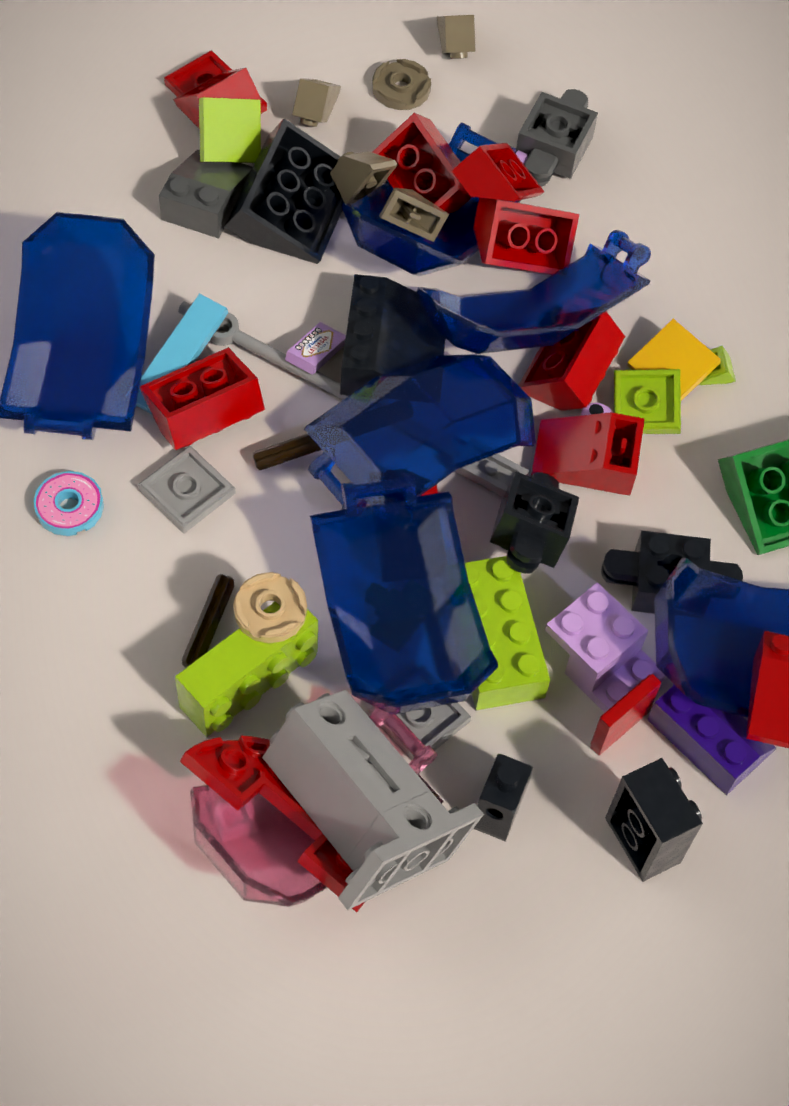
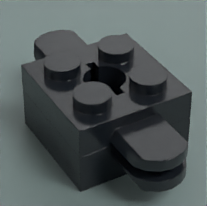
(534, 521)
(646, 569)

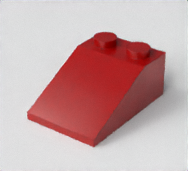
(770, 691)

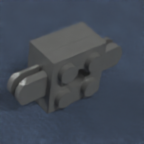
(556, 134)

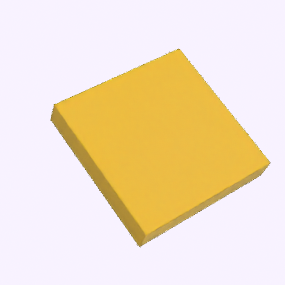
(677, 349)

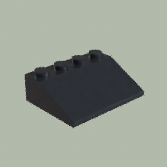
(289, 196)
(385, 332)

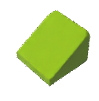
(723, 372)

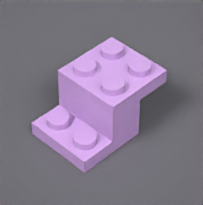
(602, 647)

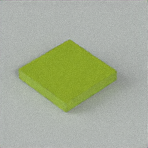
(229, 130)
(650, 396)

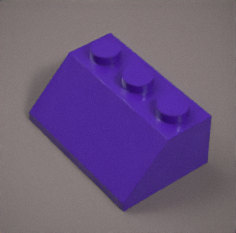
(709, 738)

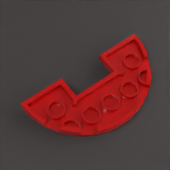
(240, 773)

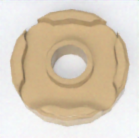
(273, 626)

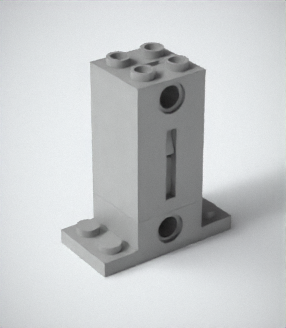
(364, 796)

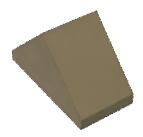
(414, 213)

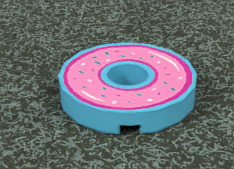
(67, 486)

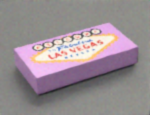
(315, 348)

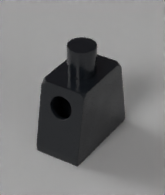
(503, 792)

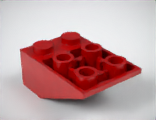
(591, 451)

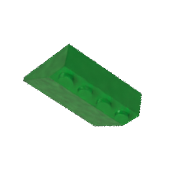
(760, 493)

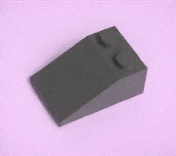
(202, 194)

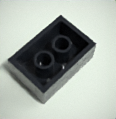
(653, 818)

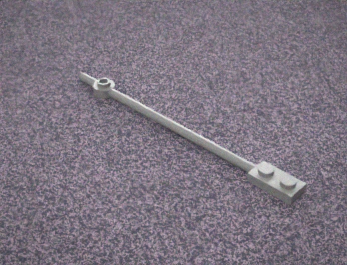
(492, 472)

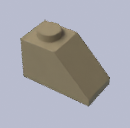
(457, 35)
(315, 101)
(361, 174)

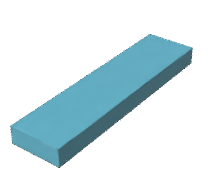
(185, 341)

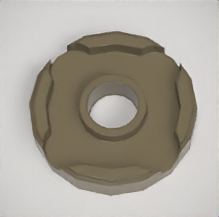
(401, 96)

